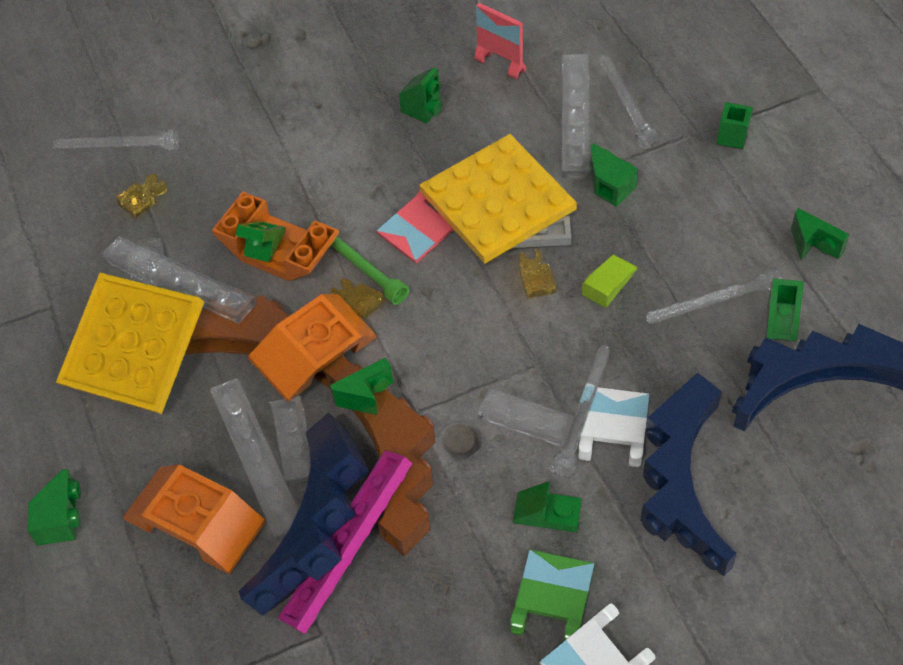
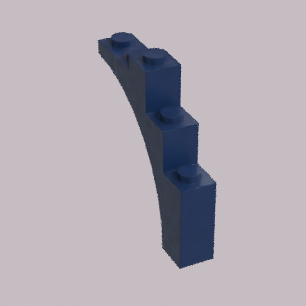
(779, 369)
(675, 505)
(324, 509)

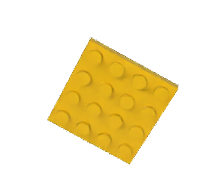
(497, 198)
(130, 342)

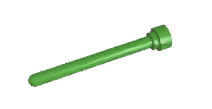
(393, 289)

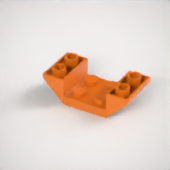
(297, 250)
(309, 343)
(197, 514)

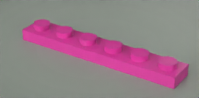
(368, 505)

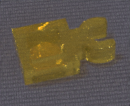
(140, 198)
(536, 277)
(361, 299)

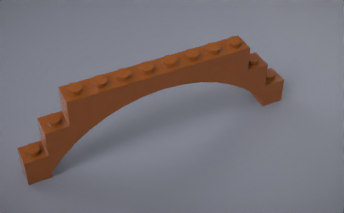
(392, 429)

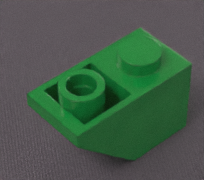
(422, 96)
(734, 125)
(611, 176)
(54, 511)

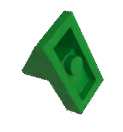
(813, 232)
(260, 239)
(784, 309)
(357, 389)
(546, 510)

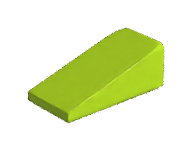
(608, 280)

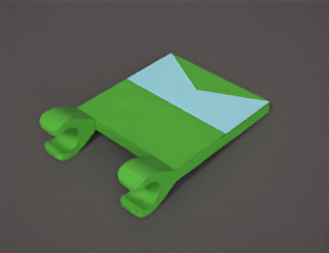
(554, 589)

